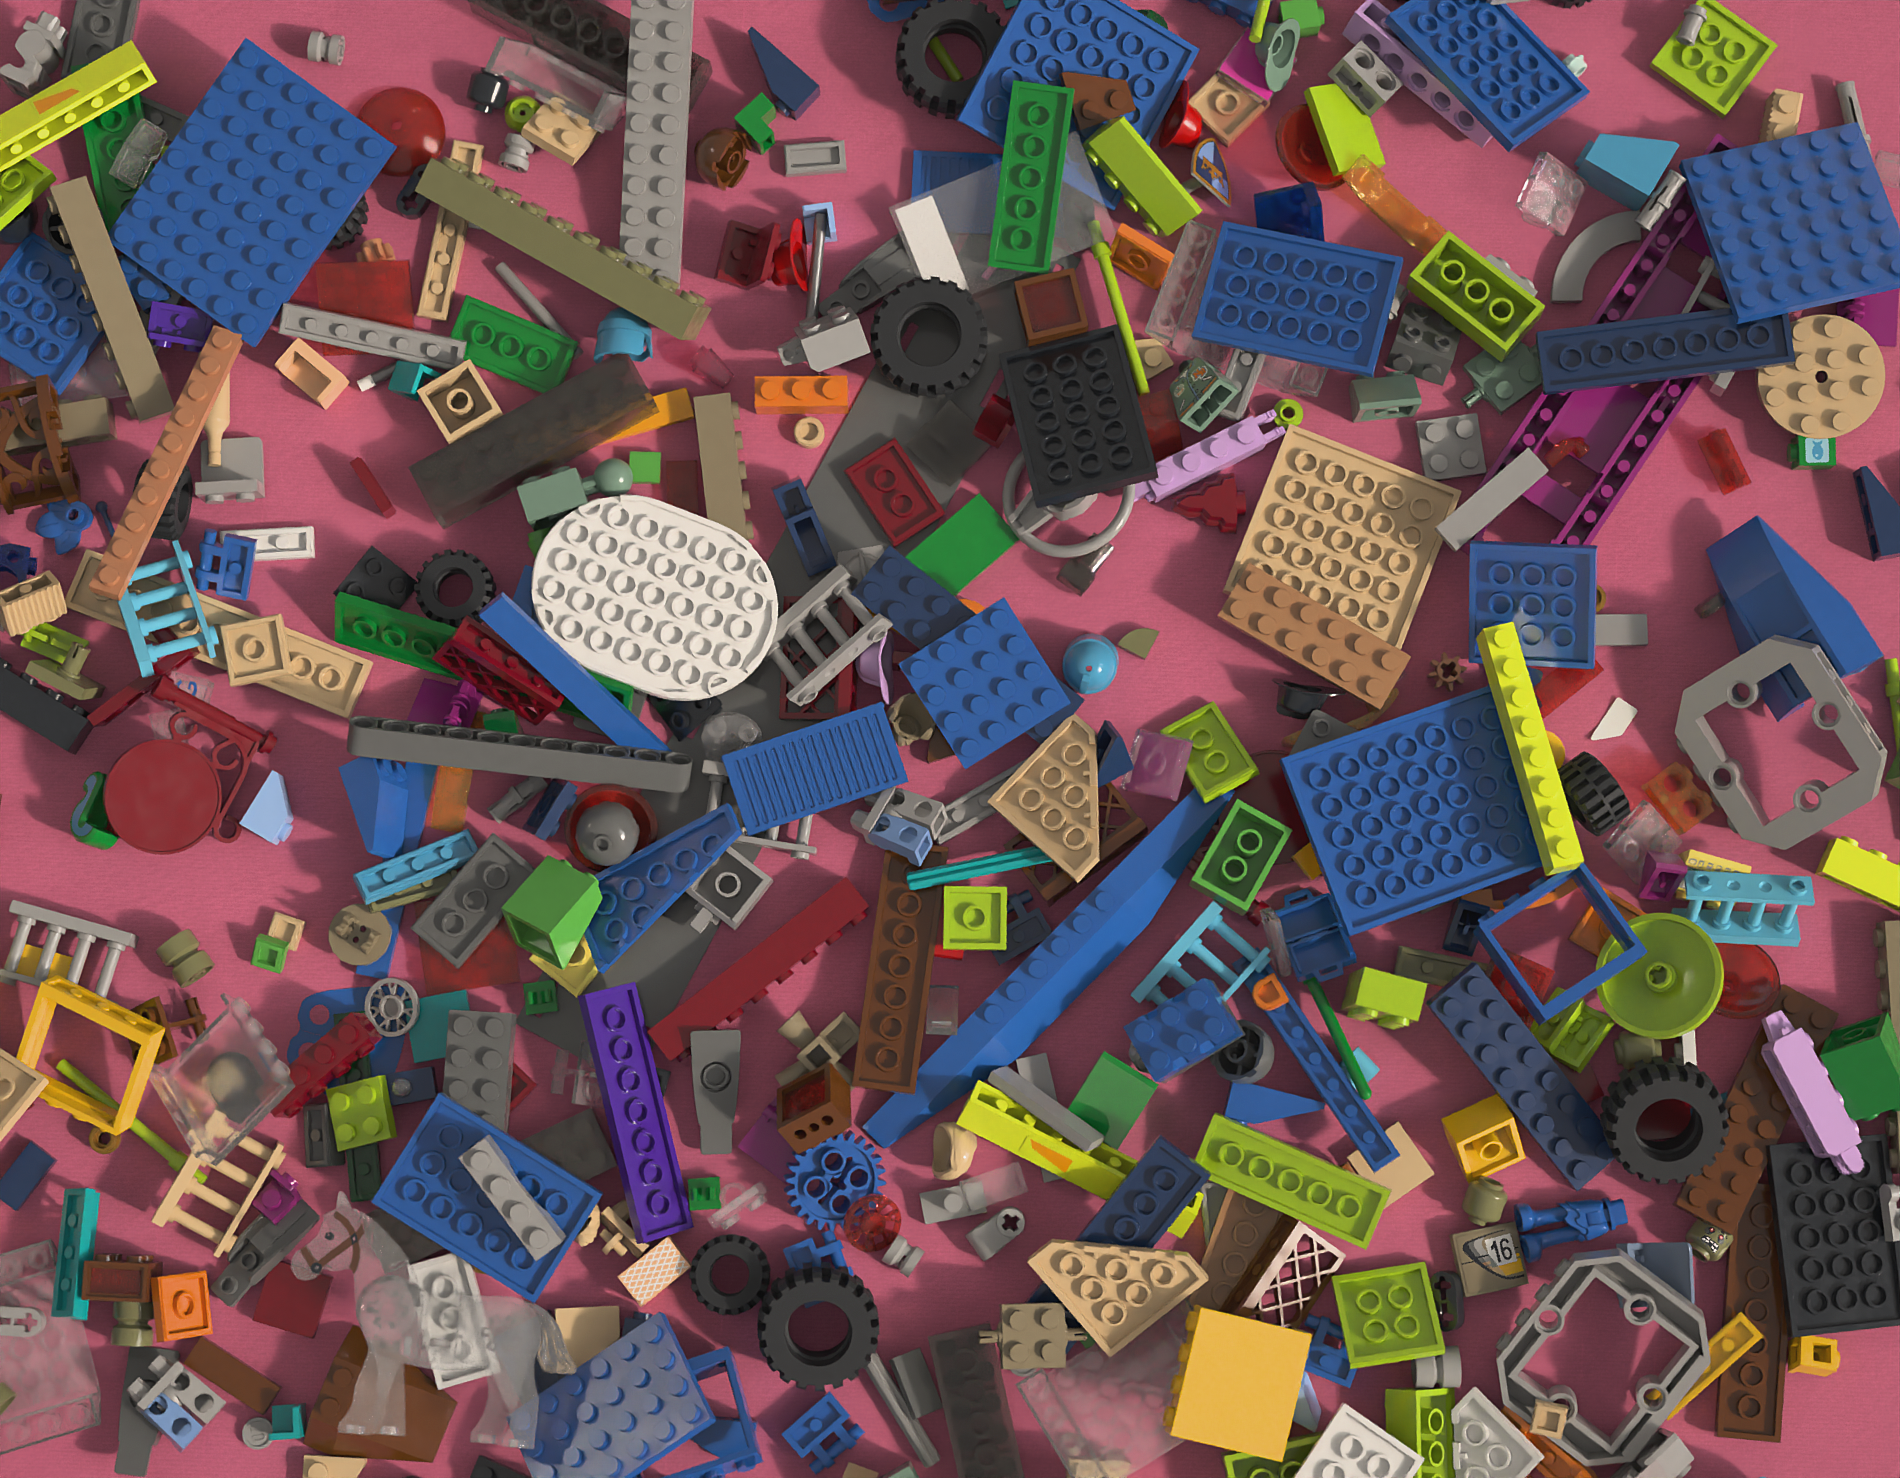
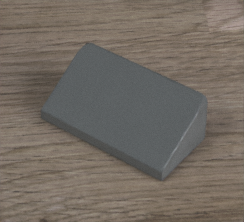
(320, 1137)

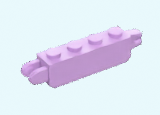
(1208, 457)
(1810, 1094)

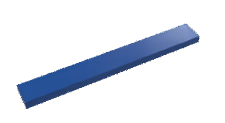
(567, 674)
(420, 784)
(1326, 1075)

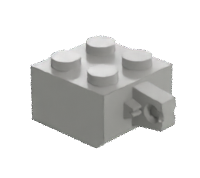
(826, 340)
(727, 890)

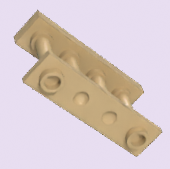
(187, 1183)

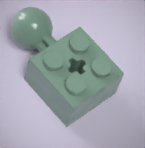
(561, 493)

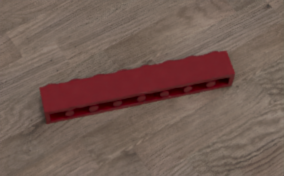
(760, 968)

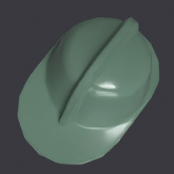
(1277, 52)

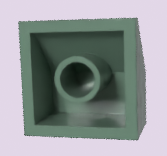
(1384, 397)

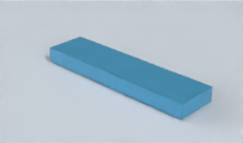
(415, 866)

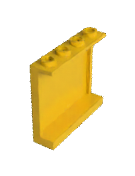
(1237, 1383)

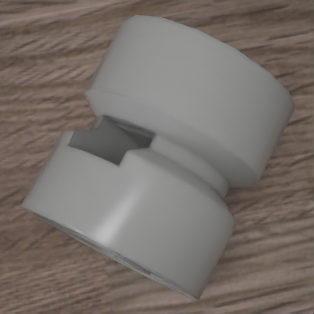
(1437, 1369)

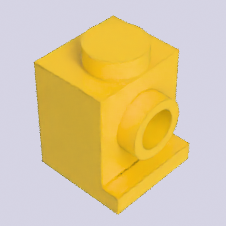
(1804, 1348)

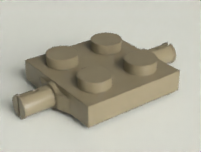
(1032, 1335)

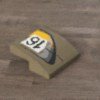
(1489, 1259)

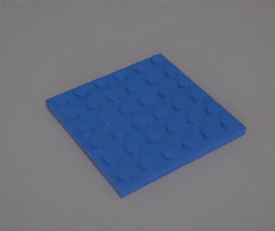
(1085, 39)
(1796, 222)

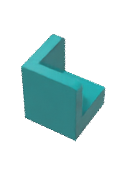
(409, 378)
(288, 1421)

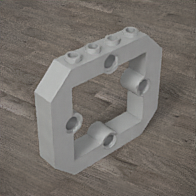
(1735, 797)
(1633, 1283)

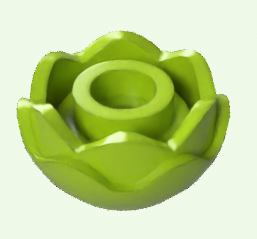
(515, 107)

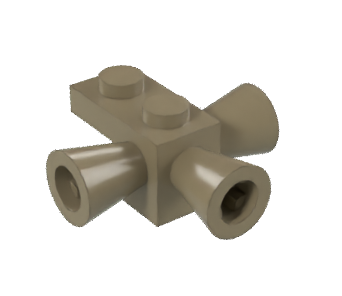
(818, 1050)

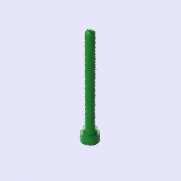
(1339, 1038)

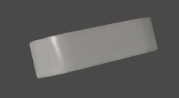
(21, 1312)

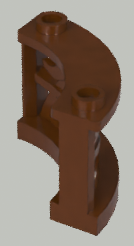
(63, 471)

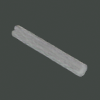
(894, 1400)

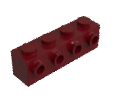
(327, 1060)

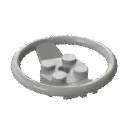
(1028, 518)

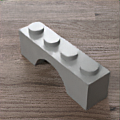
(522, 1213)

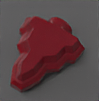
(1215, 503)

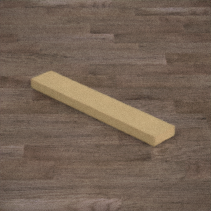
(447, 247)

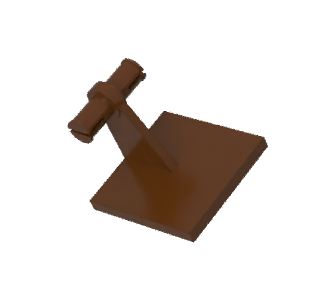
(154, 1012)

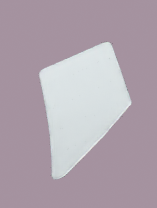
(1615, 720)

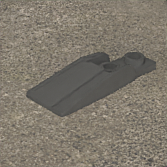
(872, 278)
(715, 1086)
(260, 1250)
(135, 1431)

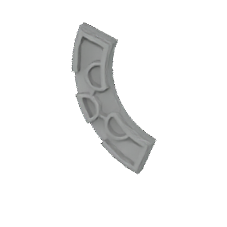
(1587, 249)

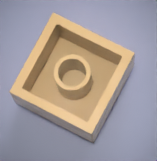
(460, 402)

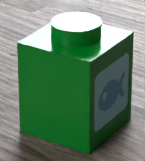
(1811, 453)

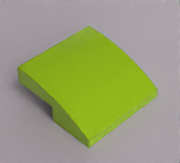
(1573, 1033)

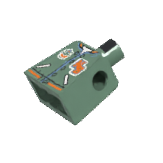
(1200, 393)

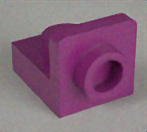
(277, 1197)

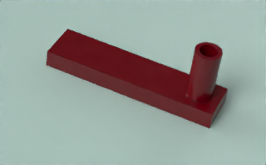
(142, 686)

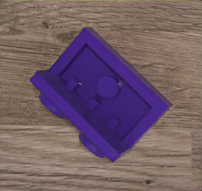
(178, 325)

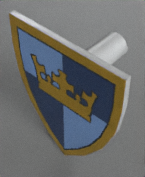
(1209, 171)

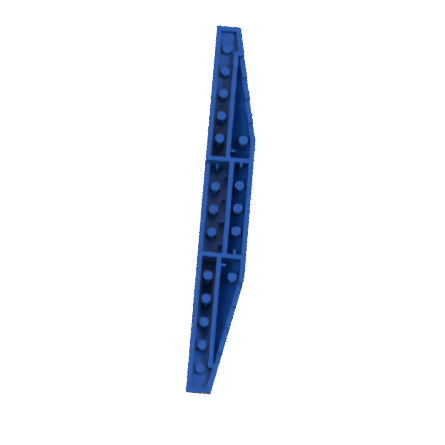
(1054, 970)

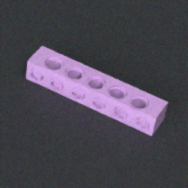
(1369, 26)

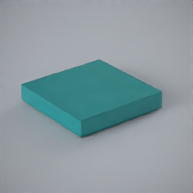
(430, 1031)

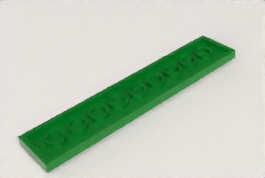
(416, 639)

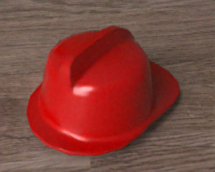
(1181, 122)
(791, 259)

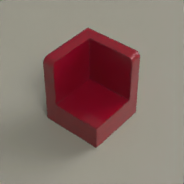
(994, 421)

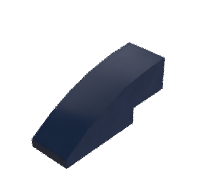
(803, 526)

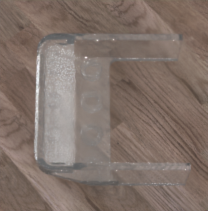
(558, 82)

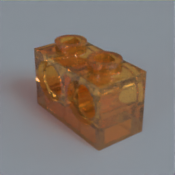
(1671, 803)

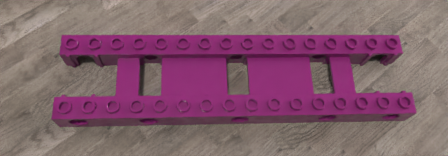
(1617, 419)

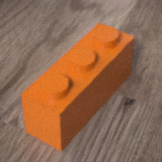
(801, 395)

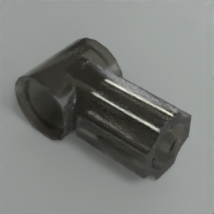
(1082, 570)

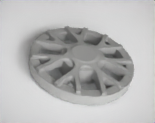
(392, 1006)

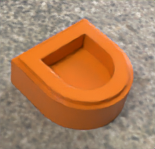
(1269, 993)

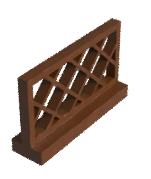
(1109, 848)
(1264, 1274)

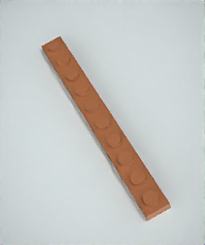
(166, 464)

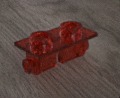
(1724, 461)

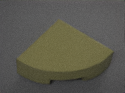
(1139, 641)

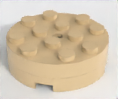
(1850, 385)

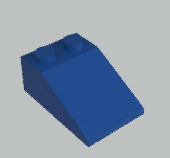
(378, 802)

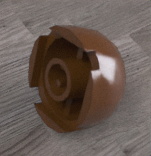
(722, 157)

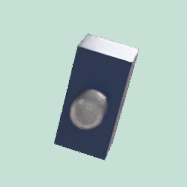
(412, 1086)

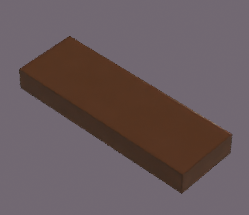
(232, 1375)

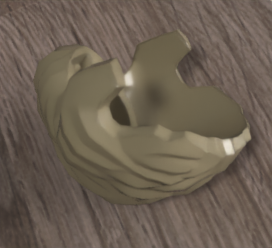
(910, 720)

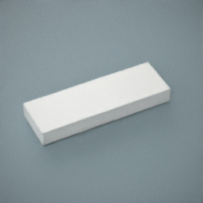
(280, 542)

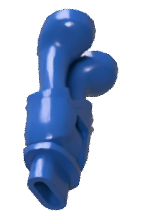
(1583, 1218)

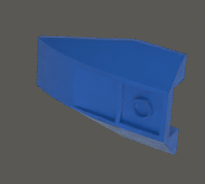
(1779, 593)

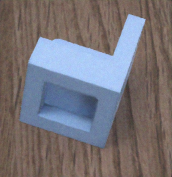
(809, 214)

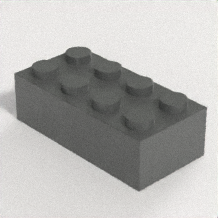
(481, 1063)

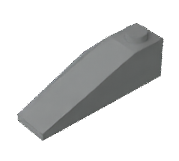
(1660, 1458)

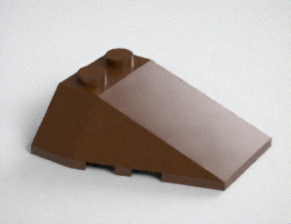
(426, 1411)

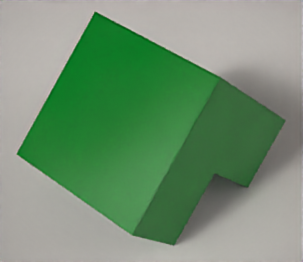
(755, 120)

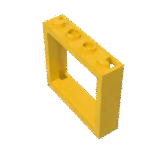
(109, 1015)

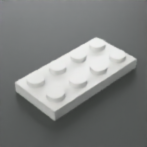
(447, 1280)

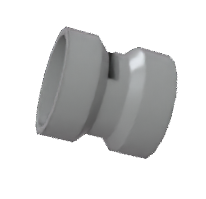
(328, 47)
(516, 156)
(895, 1254)

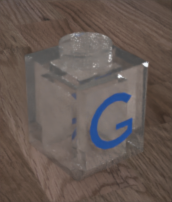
(197, 686)

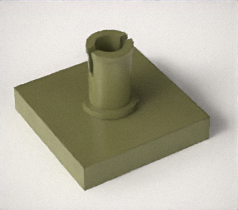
(67, 675)

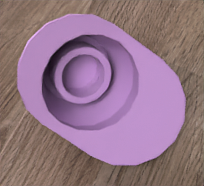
(875, 666)

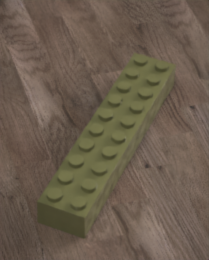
(563, 249)

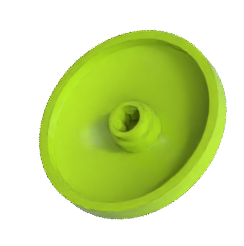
(1670, 985)

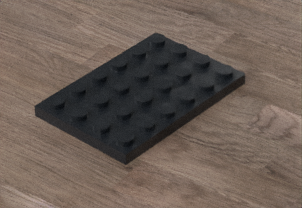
(1078, 416)
(1832, 1240)

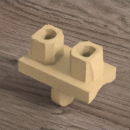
(614, 1221)

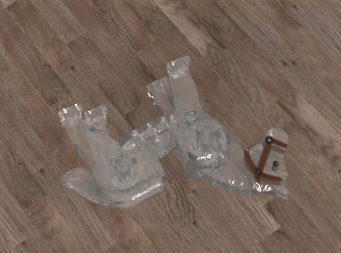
(393, 1314)

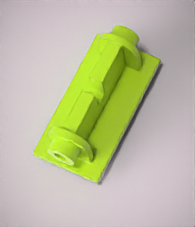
(50, 641)

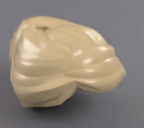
(952, 1150)

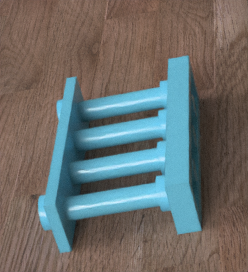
(139, 628)
(1752, 926)
(1191, 943)

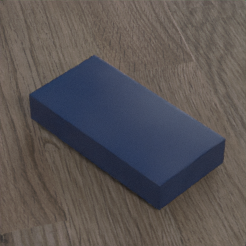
(25, 1175)

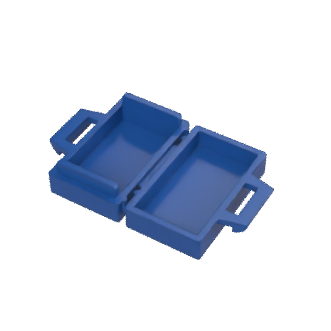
(1315, 937)

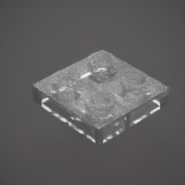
(1551, 194)
(1638, 833)
(750, 1199)

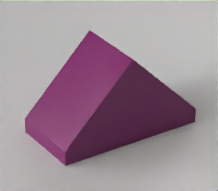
(1661, 875)

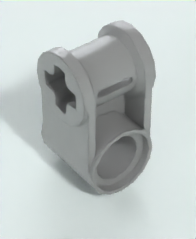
(992, 1236)

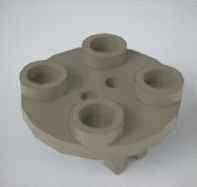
(371, 943)

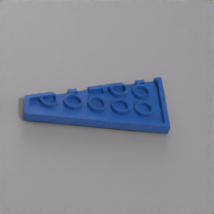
(652, 880)

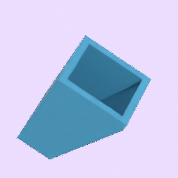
(1625, 166)

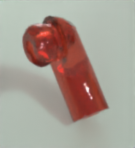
(1564, 447)

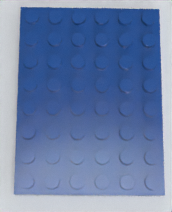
(250, 192)
(1413, 811)

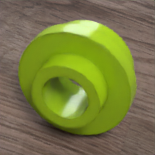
(1290, 404)

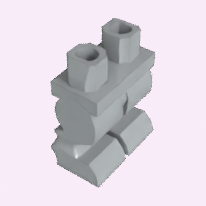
(41, 51)

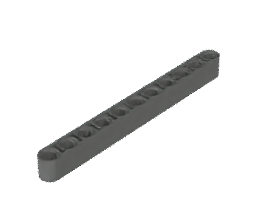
(518, 754)

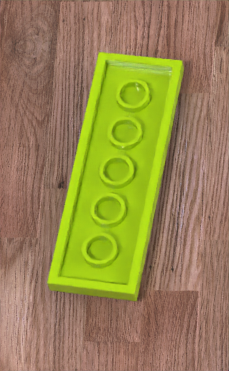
(1292, 1180)

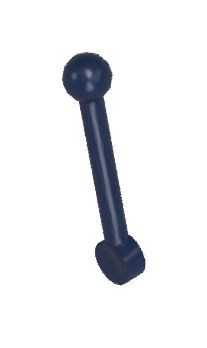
(102, 507)

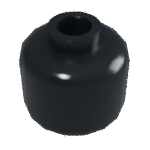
(487, 91)

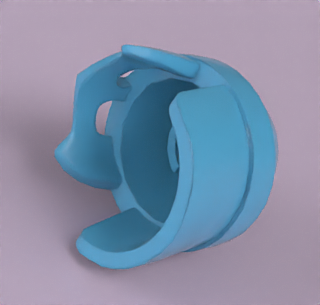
(623, 334)
(1091, 651)

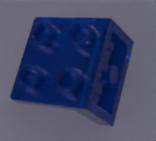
(1291, 211)

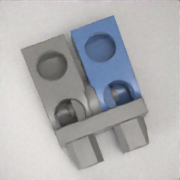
(901, 822)
(164, 1400)

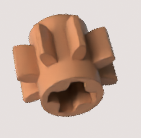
(375, 250)
(1455, 672)

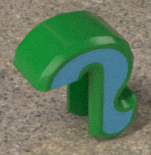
(89, 818)

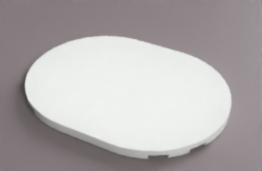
(655, 597)

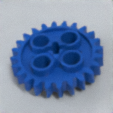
(812, 1166)

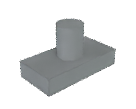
(945, 1205)

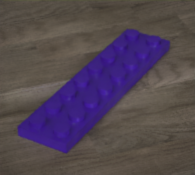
(635, 1112)

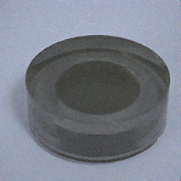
(1710, 605)

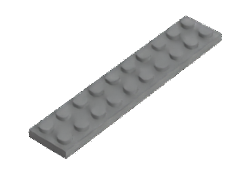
(656, 134)

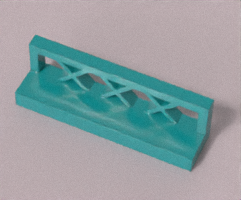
(74, 1247)

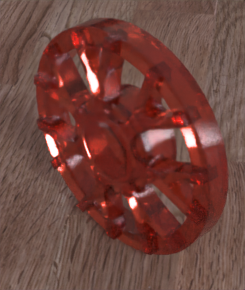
(872, 1222)

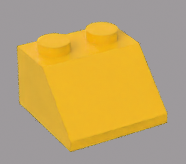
(1483, 1138)

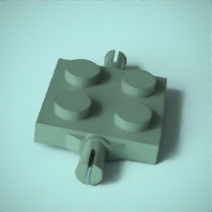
(1503, 382)

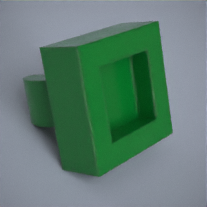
(541, 997)
(704, 1193)

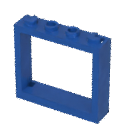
(1605, 909)
(742, 1461)

